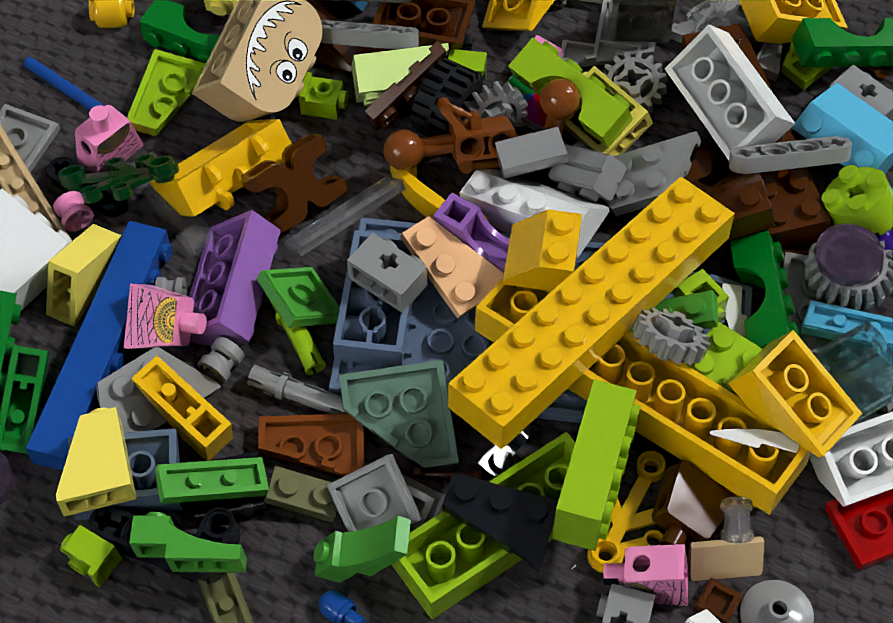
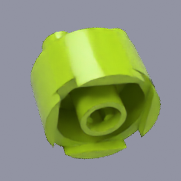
(860, 198)

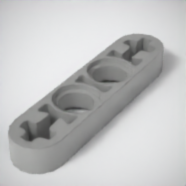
(369, 35)
(790, 155)

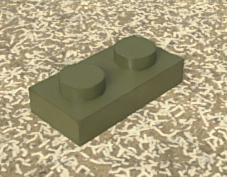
(301, 494)

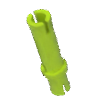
(303, 345)

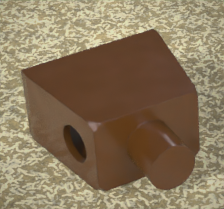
(688, 505)

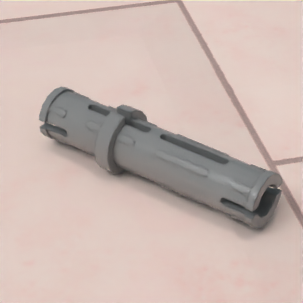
(286, 387)

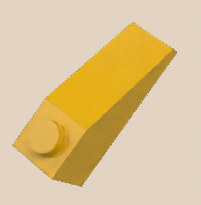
(184, 408)

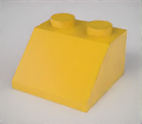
(542, 250)

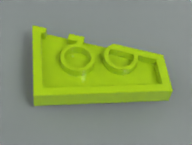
(163, 91)

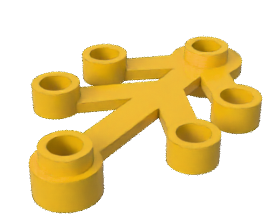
(626, 519)

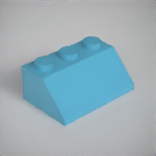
(847, 116)

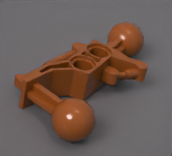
(406, 149)

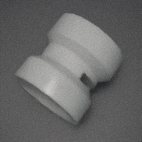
(220, 360)

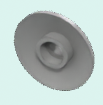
(760, 598)

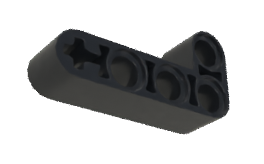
(104, 518)

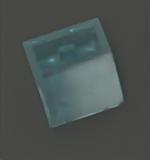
(861, 367)

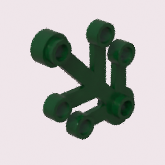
(119, 177)

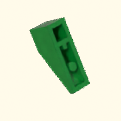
(22, 397)

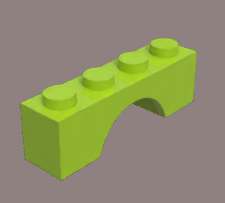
(600, 114)

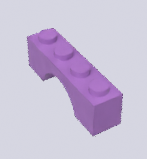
(471, 227)

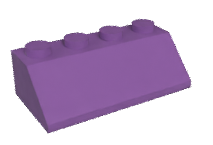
(227, 275)

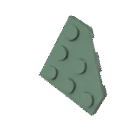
(405, 410)

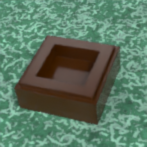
(718, 600)

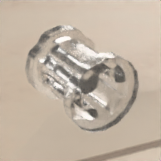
(737, 520)

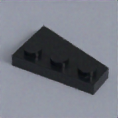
(506, 515)

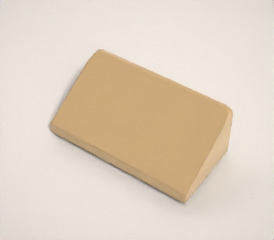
(725, 559)

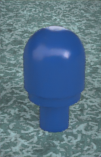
(339, 608)

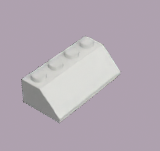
(728, 92)
(519, 198)
(859, 461)

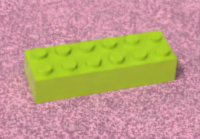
(452, 560)

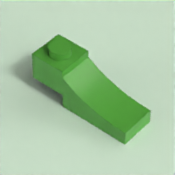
(159, 538)
(362, 550)

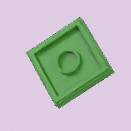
(299, 296)

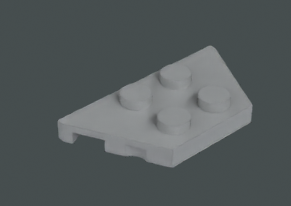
(652, 171)
(132, 406)

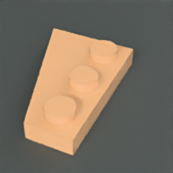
(452, 266)

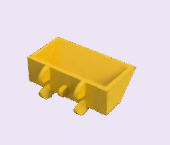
(217, 169)

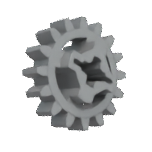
(643, 73)
(497, 102)
(671, 336)

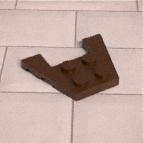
(401, 95)

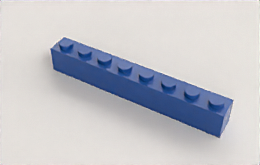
(99, 342)

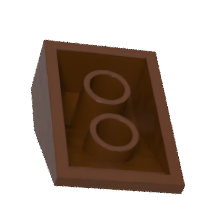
(435, 19)

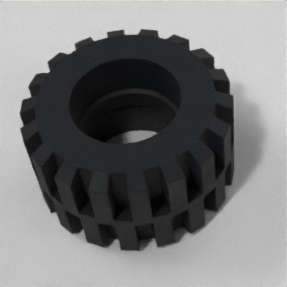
(444, 80)

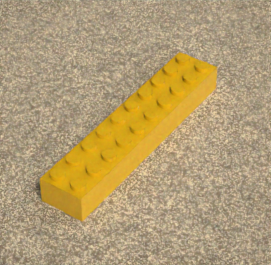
(588, 312)
(675, 408)

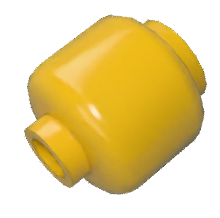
(111, 12)

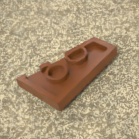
(315, 441)

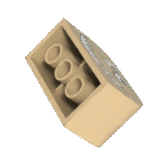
(260, 58)

